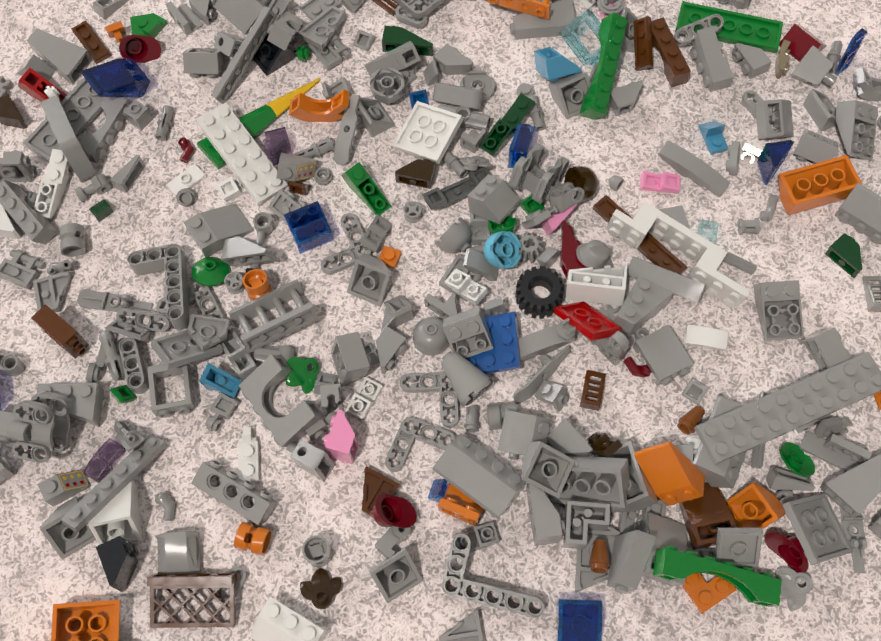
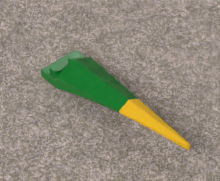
(257, 121)

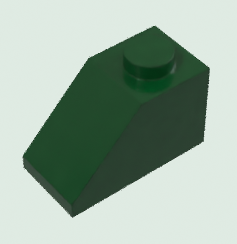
(846, 254)

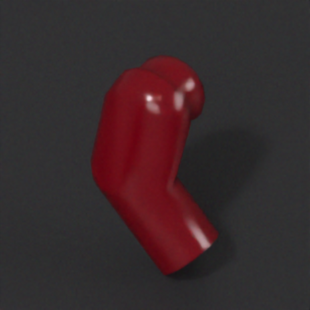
(187, 148)
(637, 370)

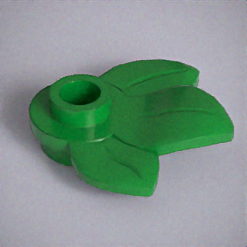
(300, 374)

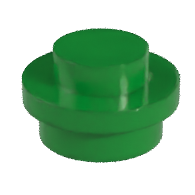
(303, 53)

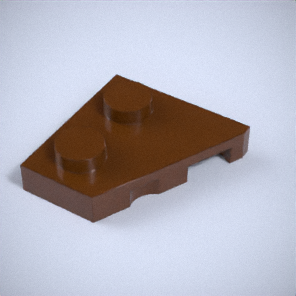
(375, 485)

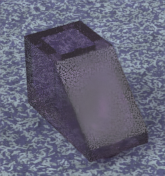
(276, 143)

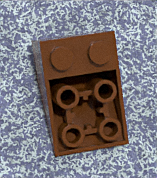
(705, 516)

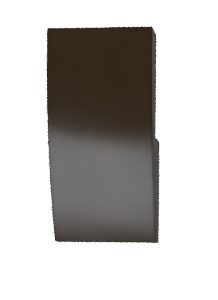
(603, 445)

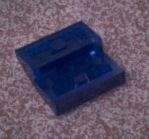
(851, 51)

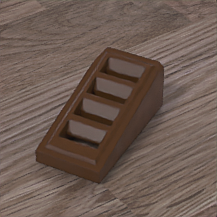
(587, 403)

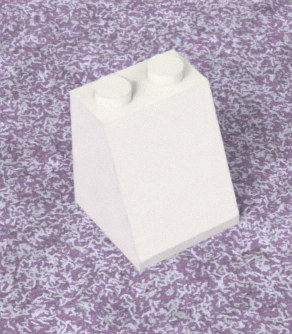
(119, 517)

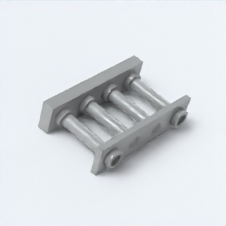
(279, 327)

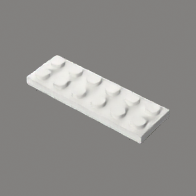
(241, 153)

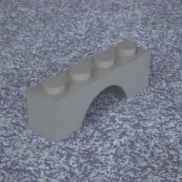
(97, 142)
(33, 224)

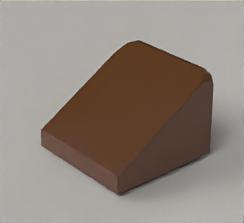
(299, 187)

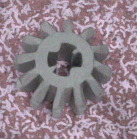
(536, 246)

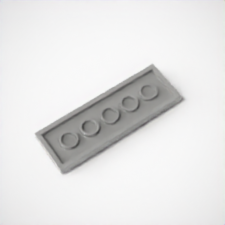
(81, 107)

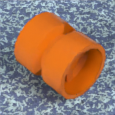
(256, 283)
(259, 540)

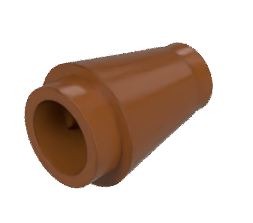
(690, 420)
(599, 557)

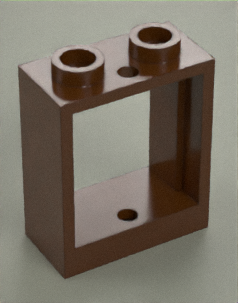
(60, 331)

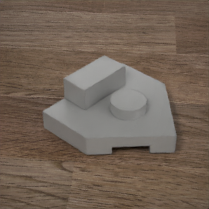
(208, 330)

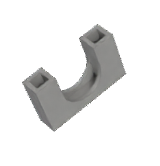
(259, 389)

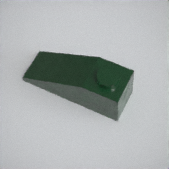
(397, 36)

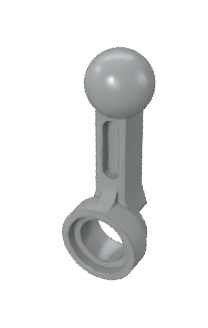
(94, 368)

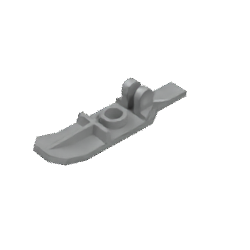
(344, 138)
(103, 301)
(544, 373)
(857, 540)

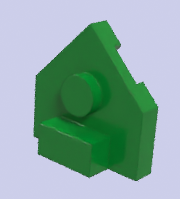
(147, 24)

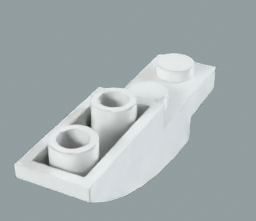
(53, 186)

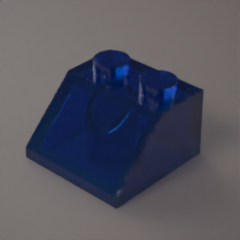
(579, 620)

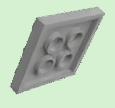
(817, 528)

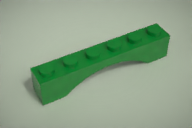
(611, 39)
(755, 587)

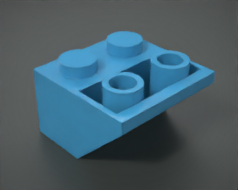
(553, 64)

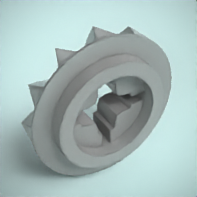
(617, 7)

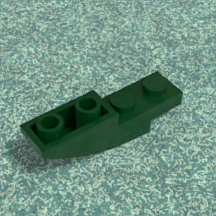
(505, 128)

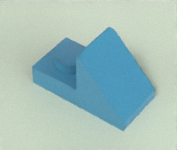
(713, 136)
(219, 380)

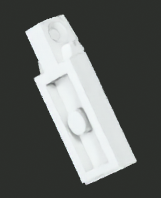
(248, 456)

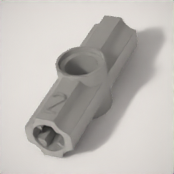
(472, 120)

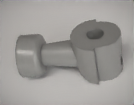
(99, 185)

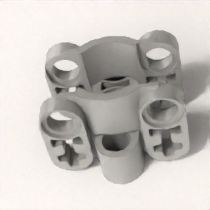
(534, 179)
(39, 426)

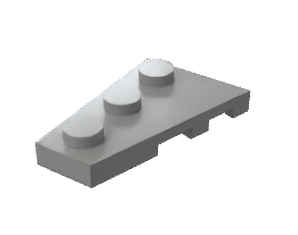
(322, 28)

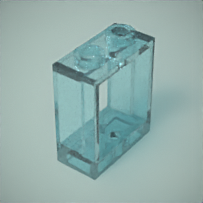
(575, 43)

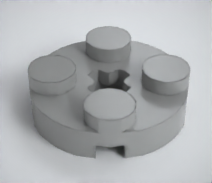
(485, 82)

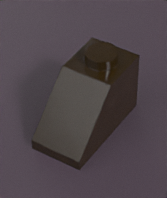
(9, 113)
(417, 173)

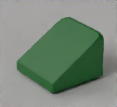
(530, 205)

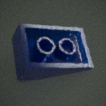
(117, 79)

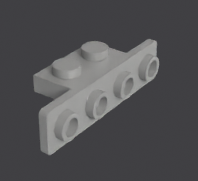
(835, 450)

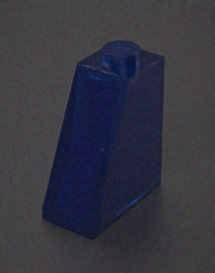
(521, 143)

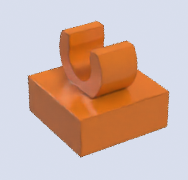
(115, 30)

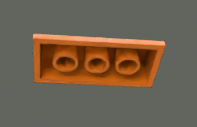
(817, 184)

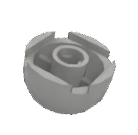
(387, 85)
(455, 238)
(430, 336)

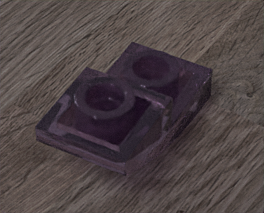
(101, 462)

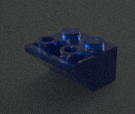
(309, 227)

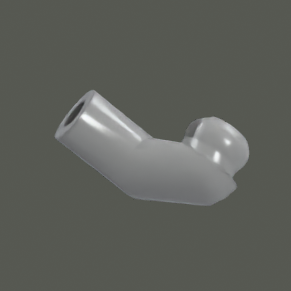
(58, 267)
(168, 504)

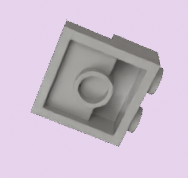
(16, 167)

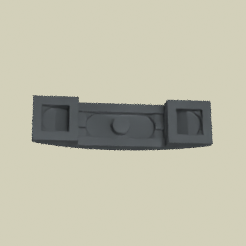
(455, 192)

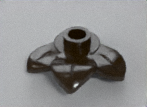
(321, 585)

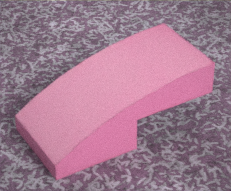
(665, 182)

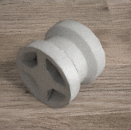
(412, 208)
(234, 278)

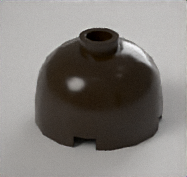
(585, 178)

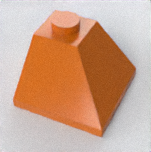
(755, 507)

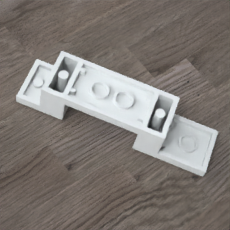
(685, 240)

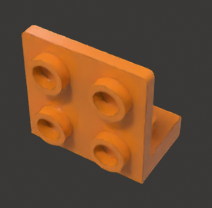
(460, 506)

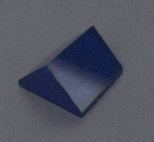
(772, 158)

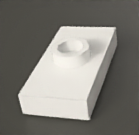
(187, 179)

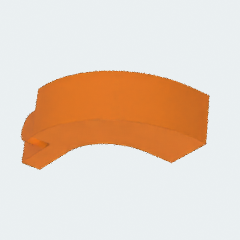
(316, 110)

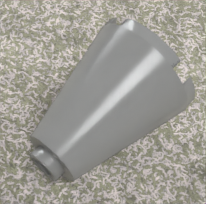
(465, 378)

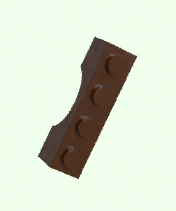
(674, 63)

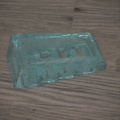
(708, 225)

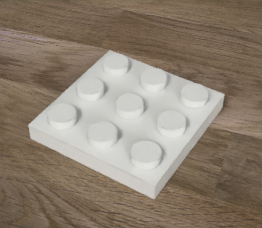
(428, 132)

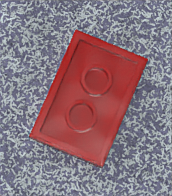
(587, 320)

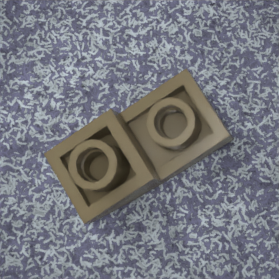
(782, 60)

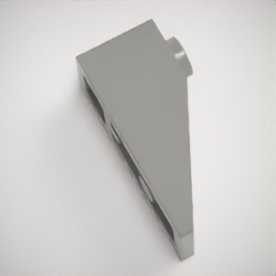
(243, 252)

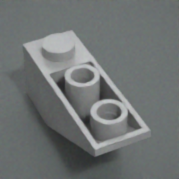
(397, 58)

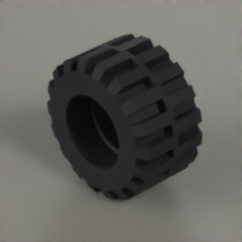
(542, 278)

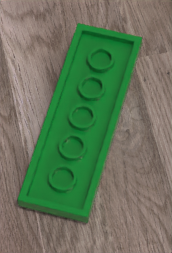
(737, 27)

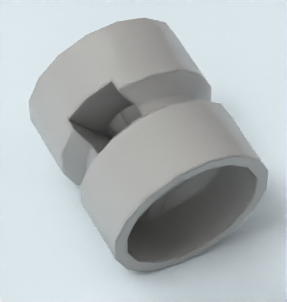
(72, 239)
(496, 414)
(317, 551)

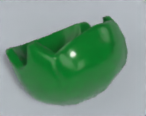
(508, 224)

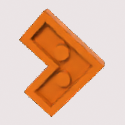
(706, 594)

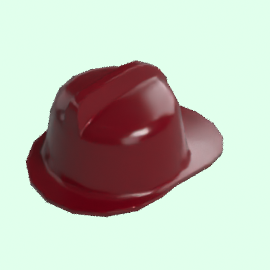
(146, 46)
(393, 511)
(789, 550)

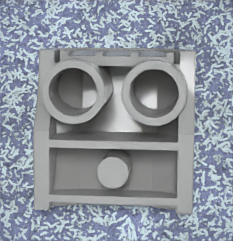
(179, 552)

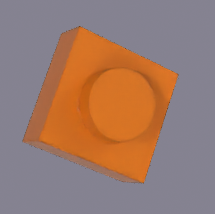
(390, 256)

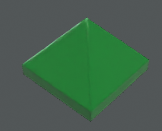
(123, 394)

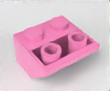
(341, 442)

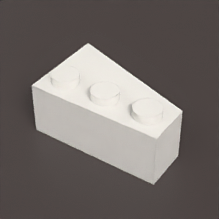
(597, 285)

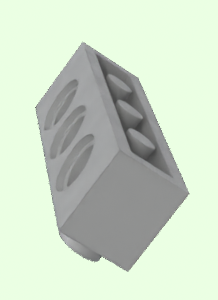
(206, 481)

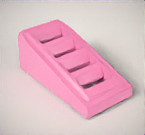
(552, 223)

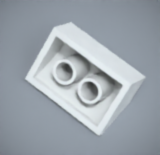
(282, 624)

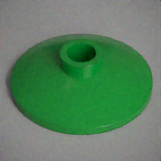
(210, 271)
(797, 460)

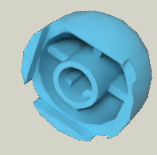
(502, 250)

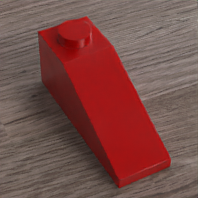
(35, 84)

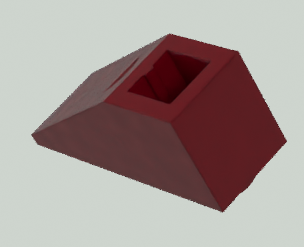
(568, 248)

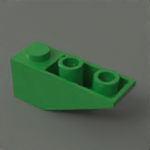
(366, 189)

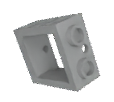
(183, 406)

